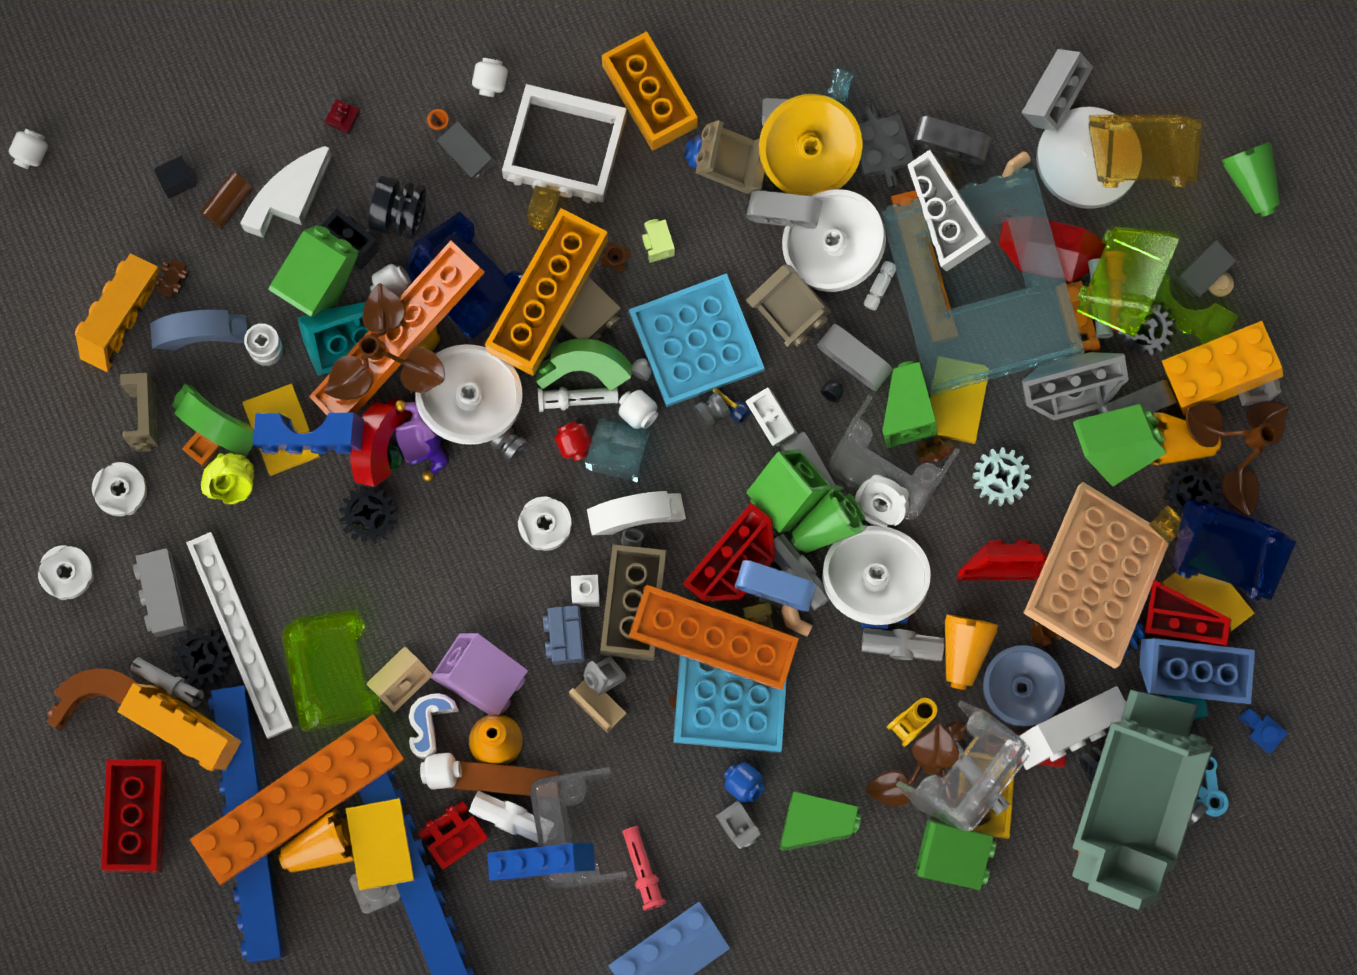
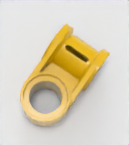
(912, 721)

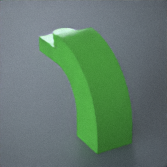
(586, 356)
(212, 422)

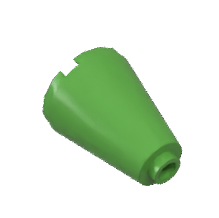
(1256, 177)
(829, 522)

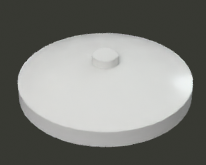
(1069, 166)
(841, 247)
(475, 399)
(877, 576)

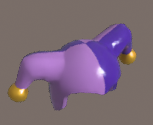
(419, 442)

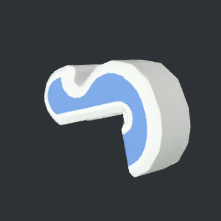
(422, 722)

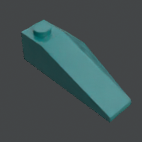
(332, 334)

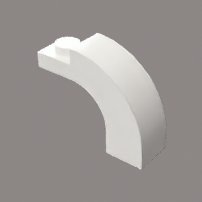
(634, 511)

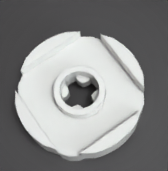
(112, 476)
(891, 493)
(538, 537)
(51, 567)

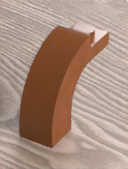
(84, 686)

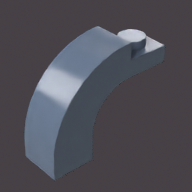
(197, 326)

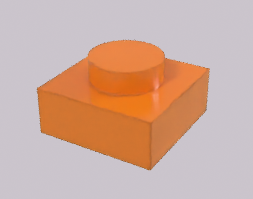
(201, 449)

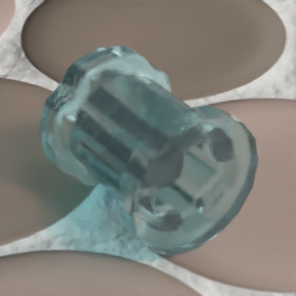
(840, 85)

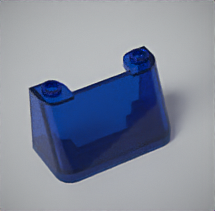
(490, 293)
(1231, 549)

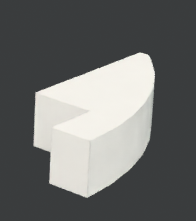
(288, 192)

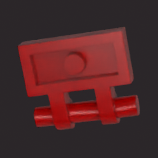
(457, 842)

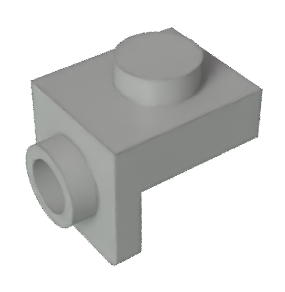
(1260, 394)
(603, 675)
(738, 825)

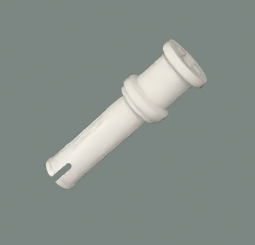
(563, 398)

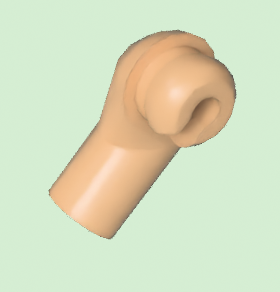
(1016, 163)
(793, 621)

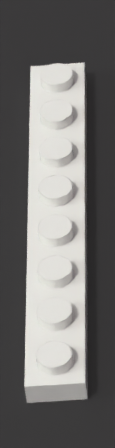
(239, 635)

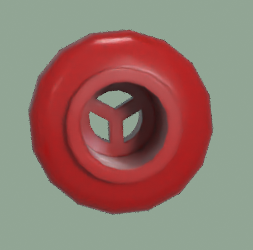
(573, 440)

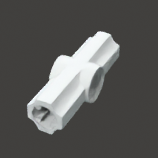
(504, 815)

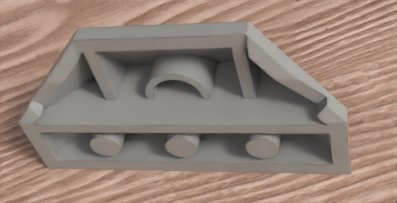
(1075, 384)

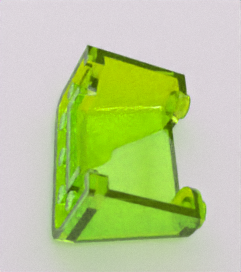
(1127, 277)
(327, 670)

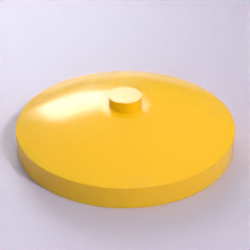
(810, 145)

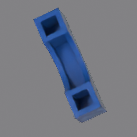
(338, 432)
(541, 861)

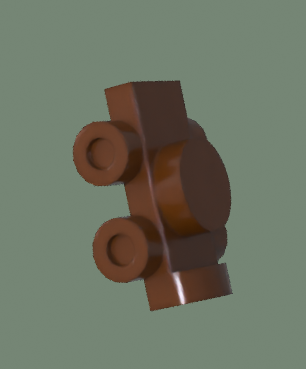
(171, 281)
(934, 452)
(1043, 635)

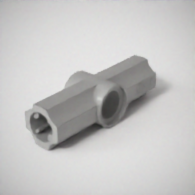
(792, 563)
(902, 644)

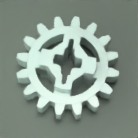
(1011, 472)

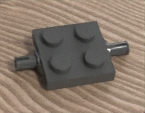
(884, 146)

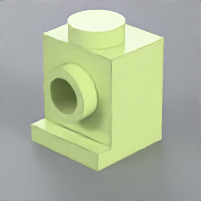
(658, 240)

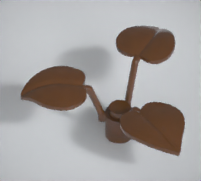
(349, 375)
(1267, 428)
(934, 753)

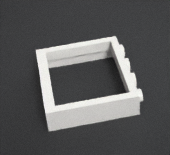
(573, 105)

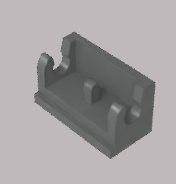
(466, 151)
(1205, 269)

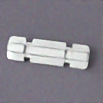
(880, 285)

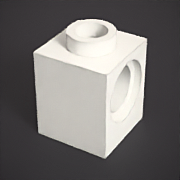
(585, 590)

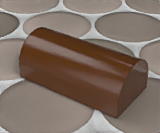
(226, 200)

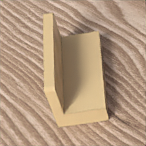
(399, 679)
(600, 708)

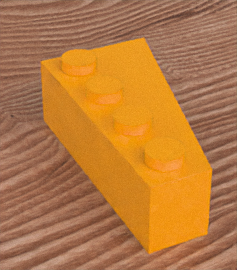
(115, 311)
(180, 725)

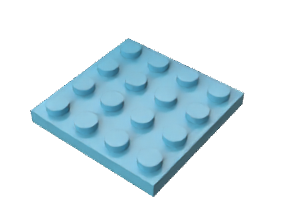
(696, 340)
(727, 709)

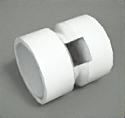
(263, 344)

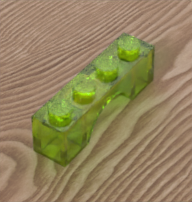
(1205, 324)

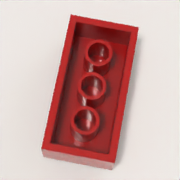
(134, 816)

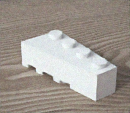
(949, 219)
(1073, 727)

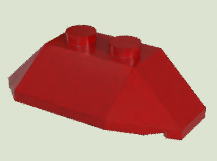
(1073, 245)
(747, 539)
(1005, 562)

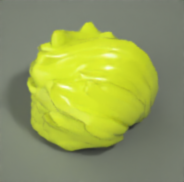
(228, 478)

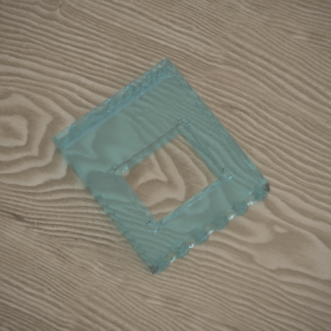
(998, 332)

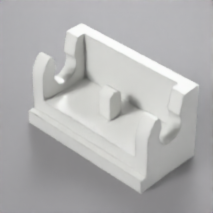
(771, 417)

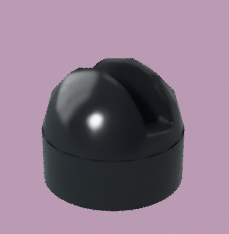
(832, 391)

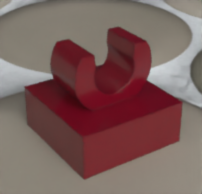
(342, 116)

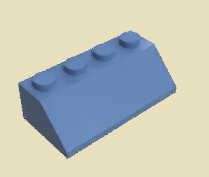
(1197, 670)
(676, 948)

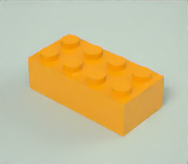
(649, 91)
(1223, 367)

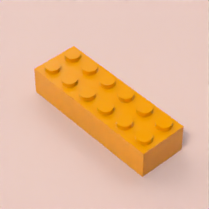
(546, 292)

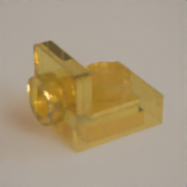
(543, 207)
(759, 614)

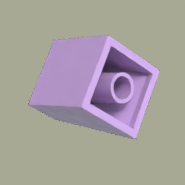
(480, 673)

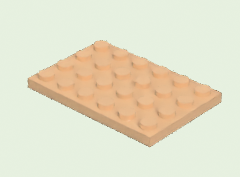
(1097, 575)

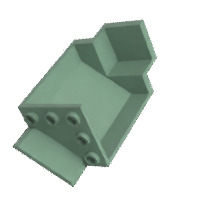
(1141, 800)

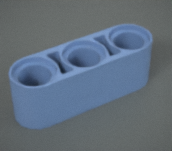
(775, 585)

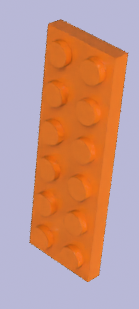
(713, 637)

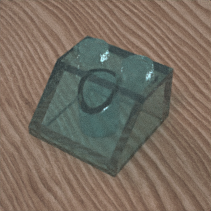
(617, 450)

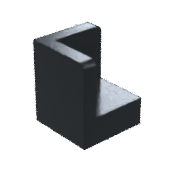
(174, 177)

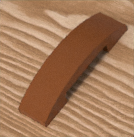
(499, 778)

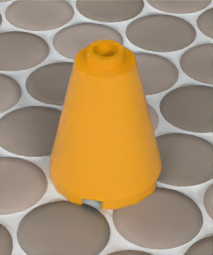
(1179, 442)
(966, 648)
(497, 750)
(320, 845)

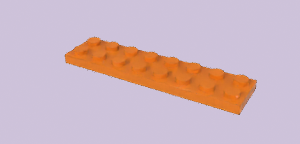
(425, 306)
(297, 800)

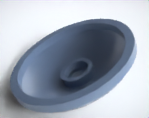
(1028, 667)

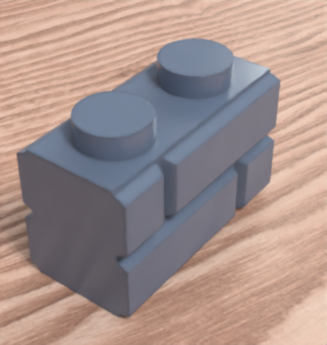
(565, 635)

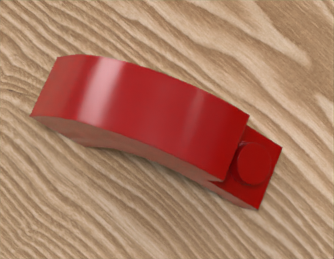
(371, 463)

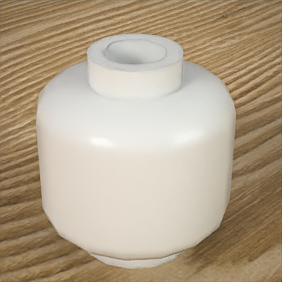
(489, 77)
(28, 148)
(392, 278)
(638, 409)
(440, 771)

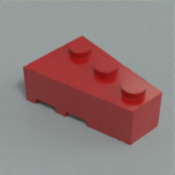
(1183, 619)

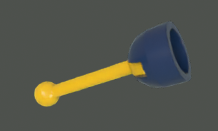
(738, 410)

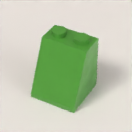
(315, 271)
(908, 407)
(1121, 441)
(788, 489)
(817, 821)
(955, 855)

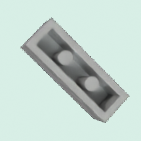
(1057, 89)
(160, 593)

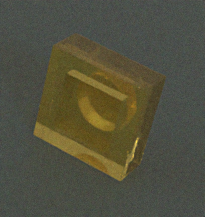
(1166, 524)

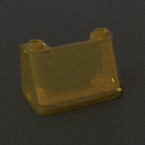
(1145, 148)

